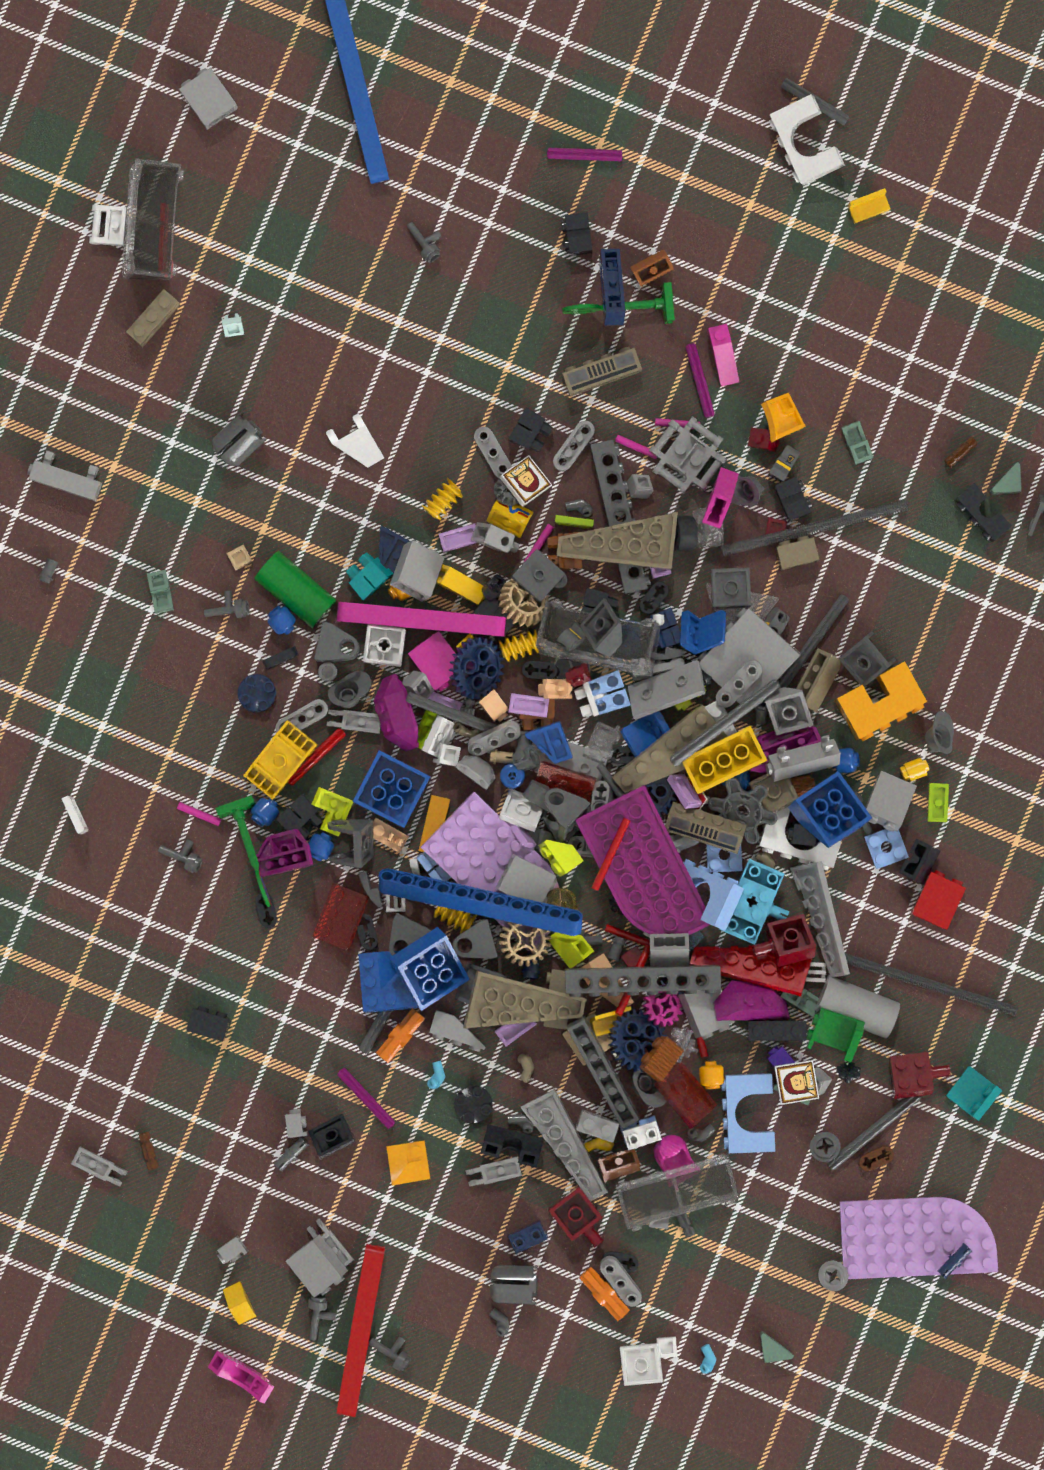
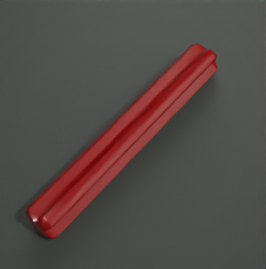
(317, 755)

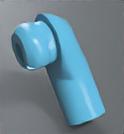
(438, 1076)
(709, 1359)

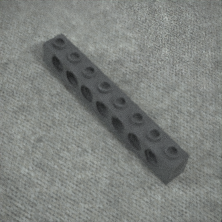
(609, 449)
(711, 972)

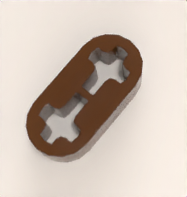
(878, 1162)

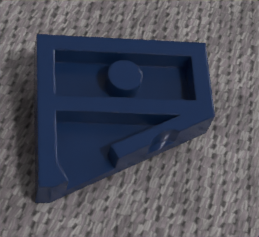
(390, 548)

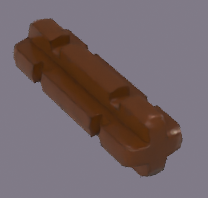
(960, 452)
(148, 1150)

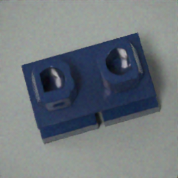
(670, 636)
(528, 1237)

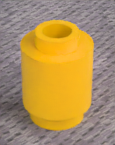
(914, 769)

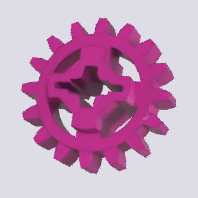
(671, 1005)

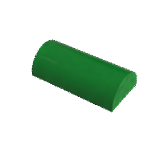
(295, 589)

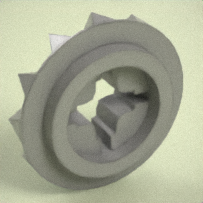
(825, 1276)

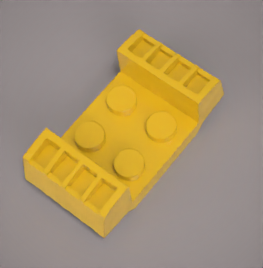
(280, 759)

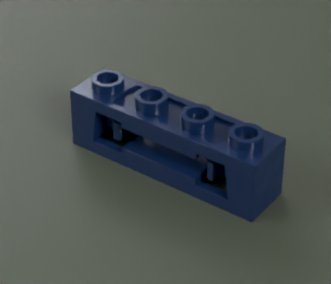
(612, 287)

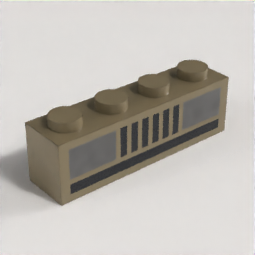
(601, 372)
(705, 827)

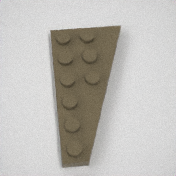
(631, 543)
(655, 760)
(508, 1001)

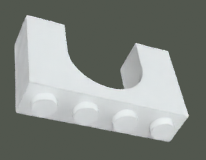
(786, 122)
(774, 839)

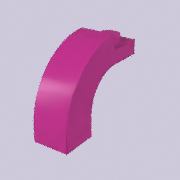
(242, 1375)

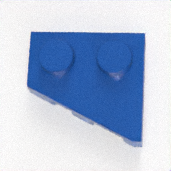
(551, 741)

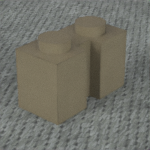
(797, 553)

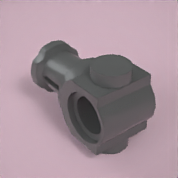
(525, 755)

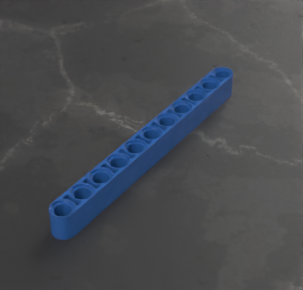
(357, 90)
(480, 902)

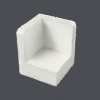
(448, 755)

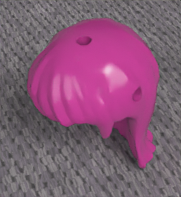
(671, 1152)

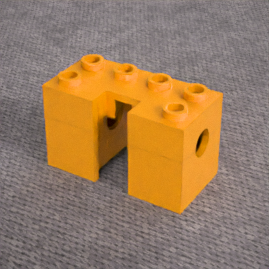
(901, 697)

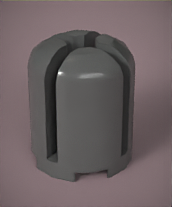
(238, 439)
(524, 1285)

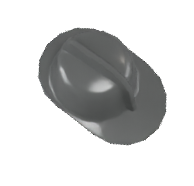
(747, 491)
(350, 689)
(940, 735)
(645, 1087)

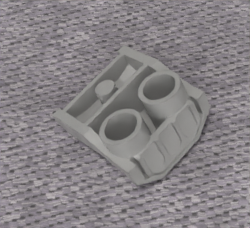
(477, 770)

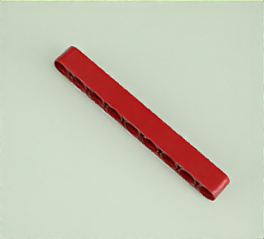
(360, 1330)

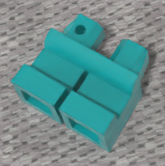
(370, 578)

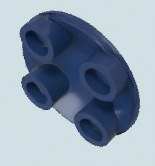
(256, 693)

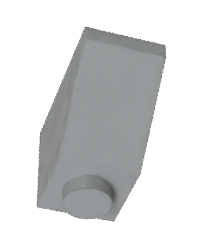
(418, 683)

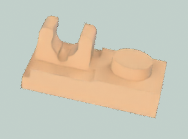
(388, 835)

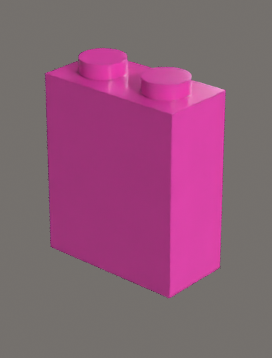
(720, 498)
(434, 660)

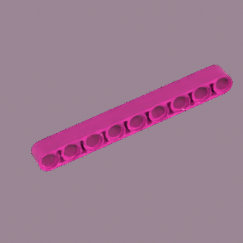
(421, 619)

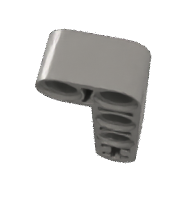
(597, 801)

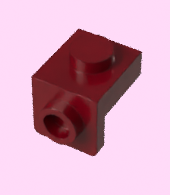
(760, 439)
(578, 675)

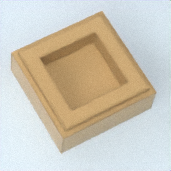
(239, 557)

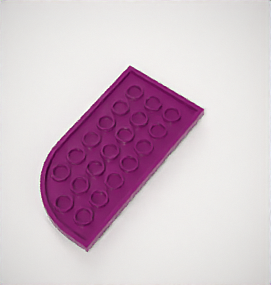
(647, 869)

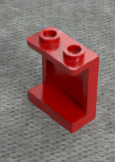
(938, 900)

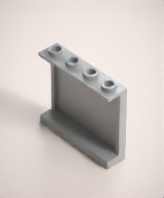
(744, 641)

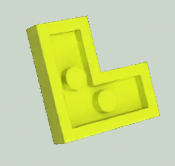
(335, 805)

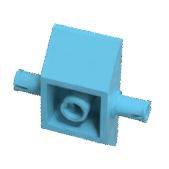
(762, 884)

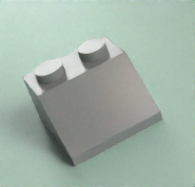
(788, 710)

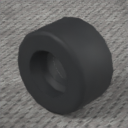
(686, 533)

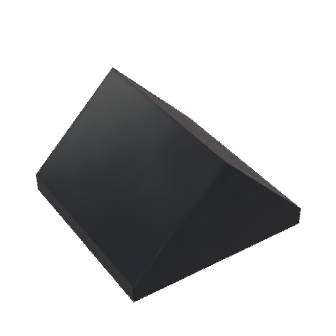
(331, 1136)

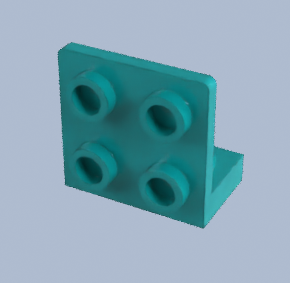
(973, 1093)

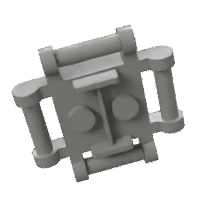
(687, 455)

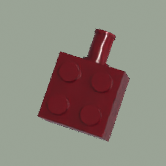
(788, 941)
(914, 1075)
(577, 1216)

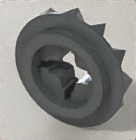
(504, 497)
(817, 1142)

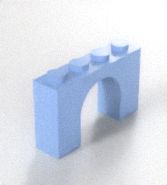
(723, 894)
(737, 1138)

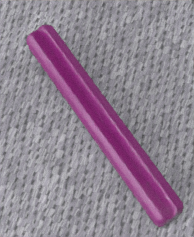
(584, 154)
(700, 380)
(366, 1098)

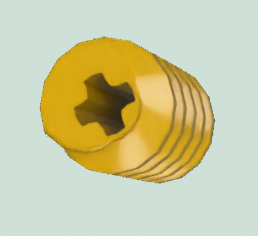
(442, 500)
(519, 646)
(454, 916)

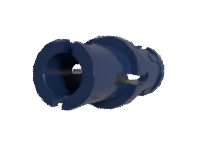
(954, 1260)

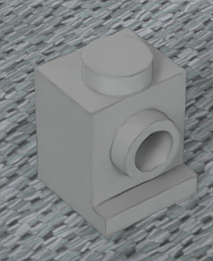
(295, 1123)
(232, 1250)

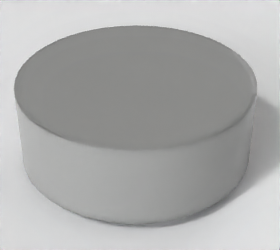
(327, 671)

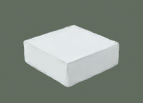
(667, 1346)

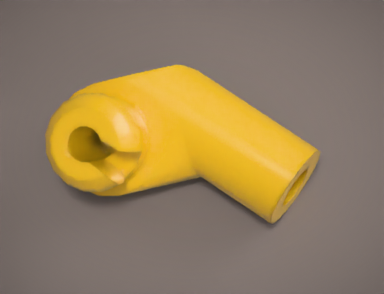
(600, 1144)

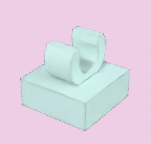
(232, 326)

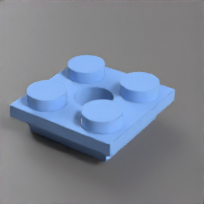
(880, 858)
(714, 863)

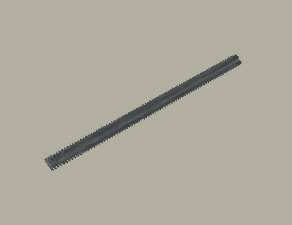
(812, 527)
(956, 992)

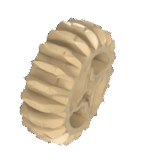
(525, 613)
(518, 946)

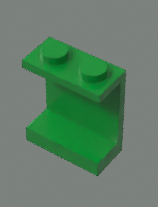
(836, 1031)

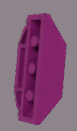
(396, 714)
(798, 738)
(284, 853)
(750, 1002)

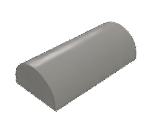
(858, 1003)

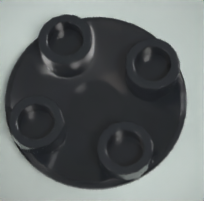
(473, 1104)

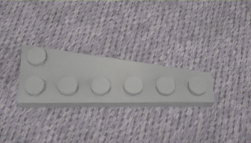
(814, 887)
(559, 1131)

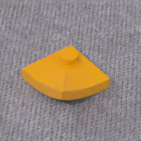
(782, 416)
(408, 1162)

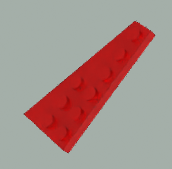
(760, 970)

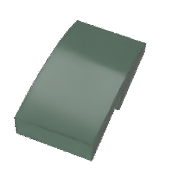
(856, 442)
(160, 591)
(805, 1002)

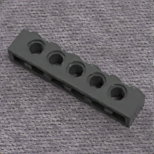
(603, 1072)

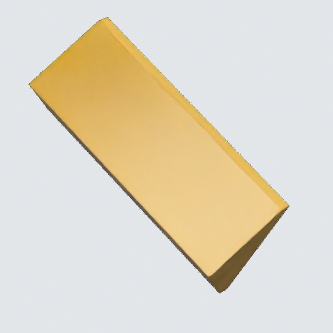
(724, 760)

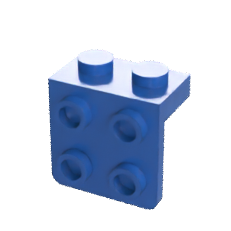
(703, 632)
(644, 732)

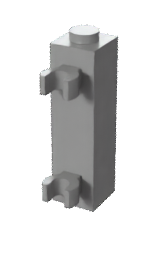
(64, 480)
(803, 759)

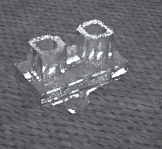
(683, 1036)

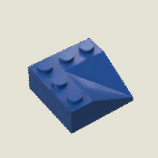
(391, 789)
(830, 810)
(429, 968)
(382, 985)

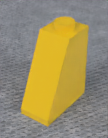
(460, 584)

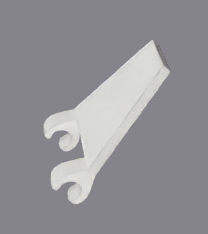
(358, 444)

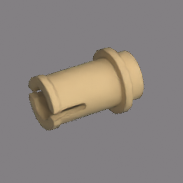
(500, 757)

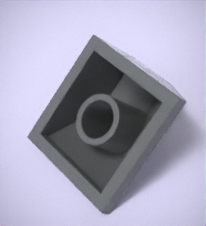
(603, 629)

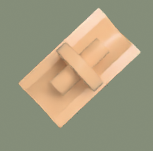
(555, 689)

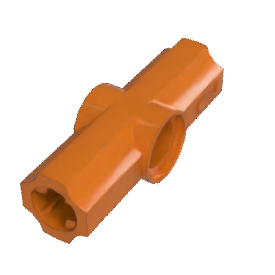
(400, 1035)
(604, 1293)

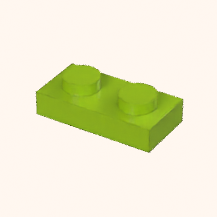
(425, 727)
(938, 802)

